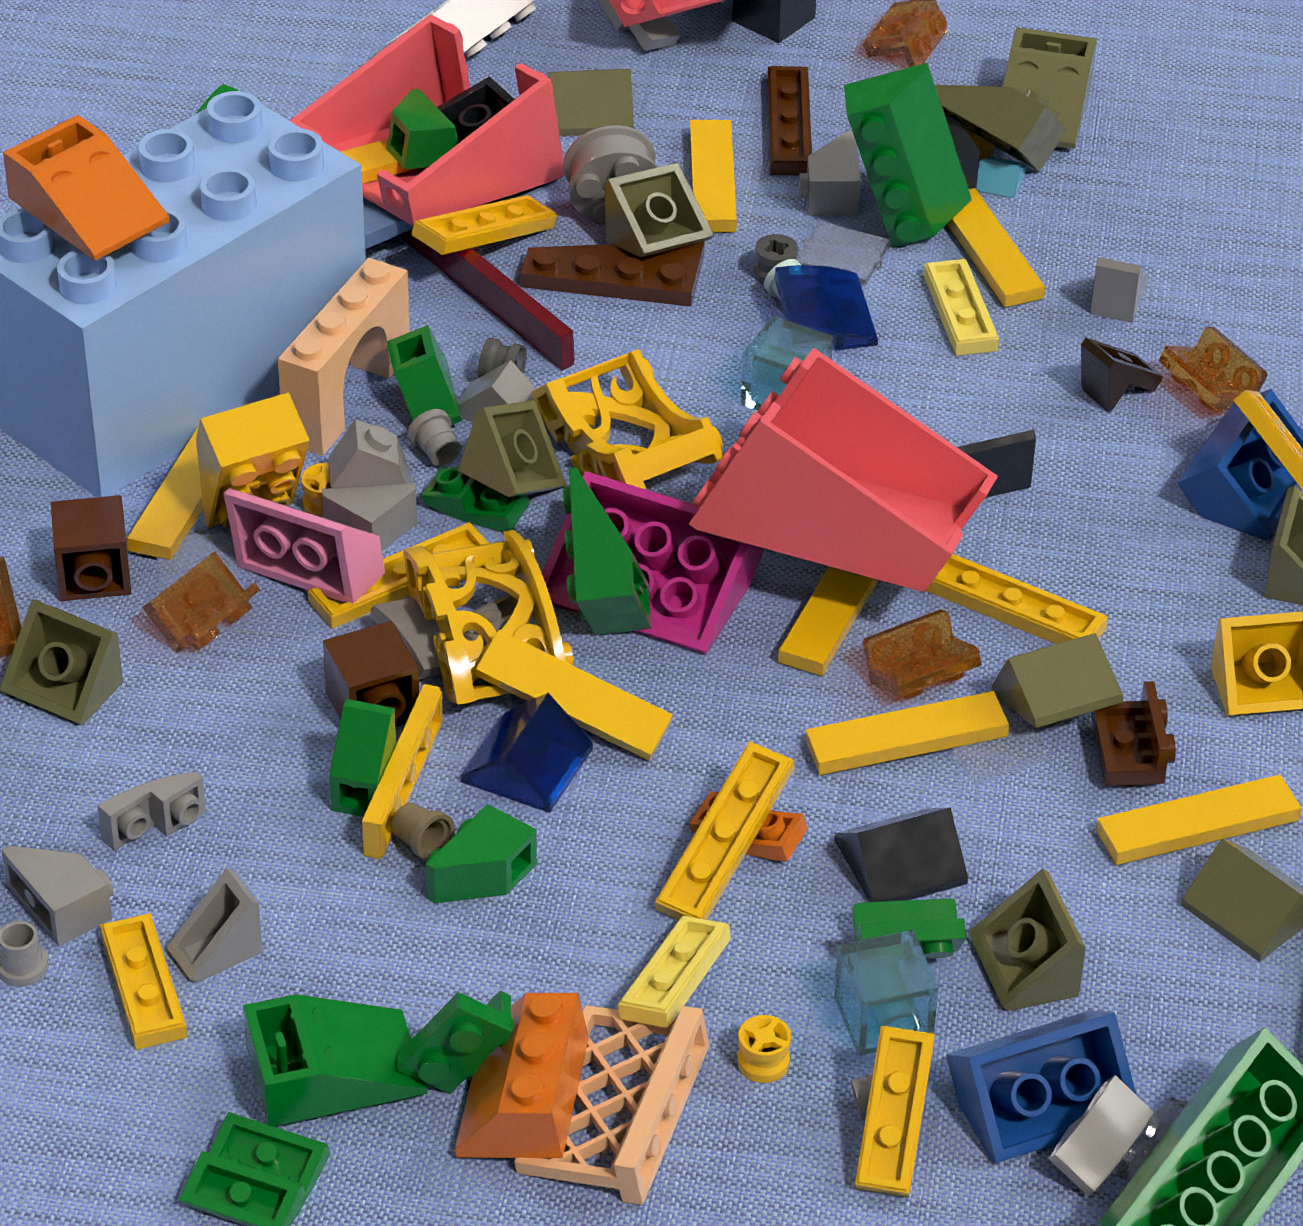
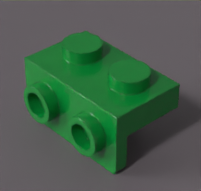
(931, 919)
(457, 1041)

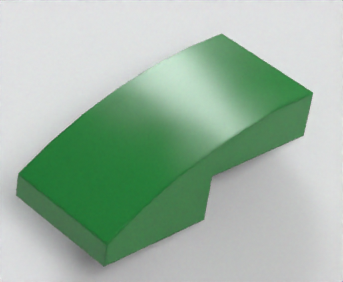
(473, 501)

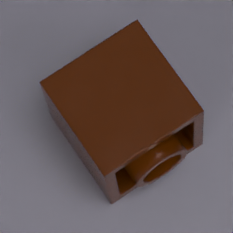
(90, 548)
(371, 669)

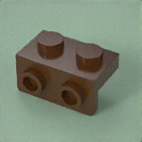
(1134, 740)

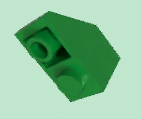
(419, 132)
(423, 373)
(360, 755)
(482, 859)

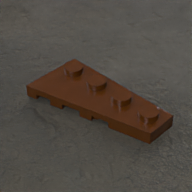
(616, 273)

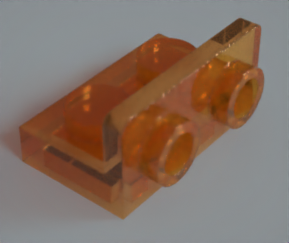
(909, 29)

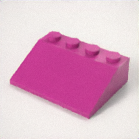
(690, 573)

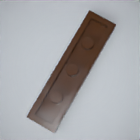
(789, 119)

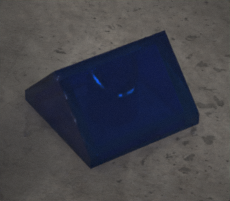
(530, 754)

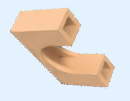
(349, 328)

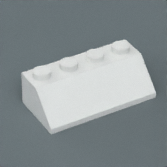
(478, 19)

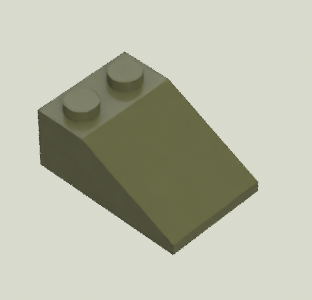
(1007, 118)

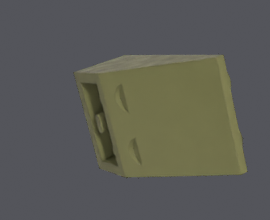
(1057, 69)

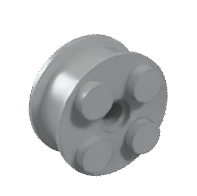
(602, 156)

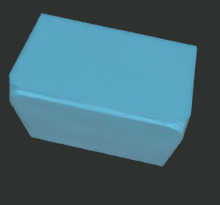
(1000, 176)

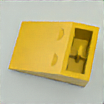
(250, 451)

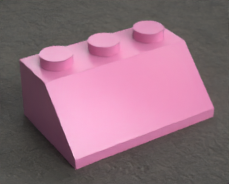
(303, 547)

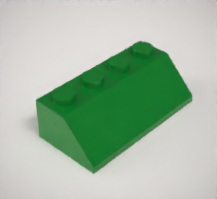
(907, 152)

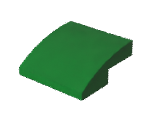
(255, 1173)

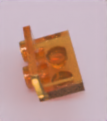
(1214, 369)
(198, 602)
(918, 655)

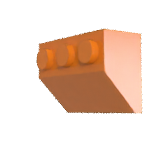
(529, 1086)

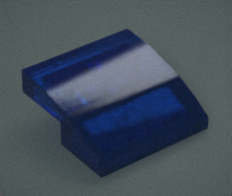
(827, 302)

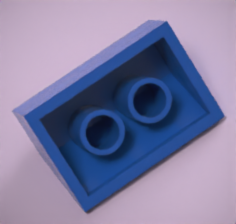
(1239, 476)
(1037, 1081)

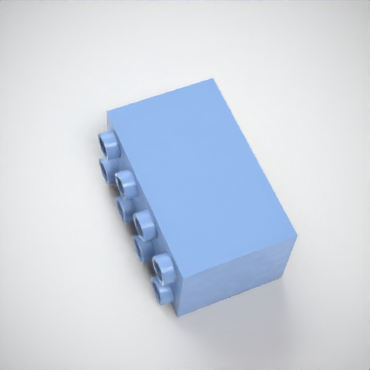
(130, 350)

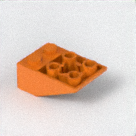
(82, 188)

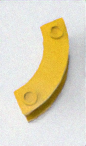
(676, 437)
(501, 564)

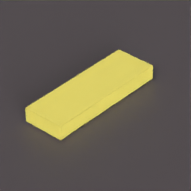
(961, 307)
(674, 972)

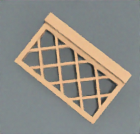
(654, 1116)

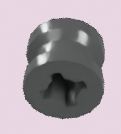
(771, 251)
(496, 354)

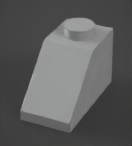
(832, 178)
(368, 458)
(58, 890)

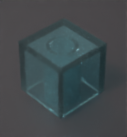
(771, 355)
(885, 985)

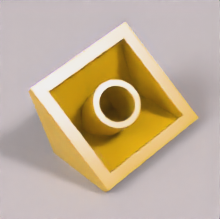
(1259, 663)

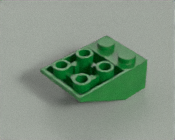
(606, 577)
(325, 1056)

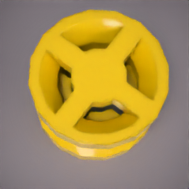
(313, 481)
(757, 1037)

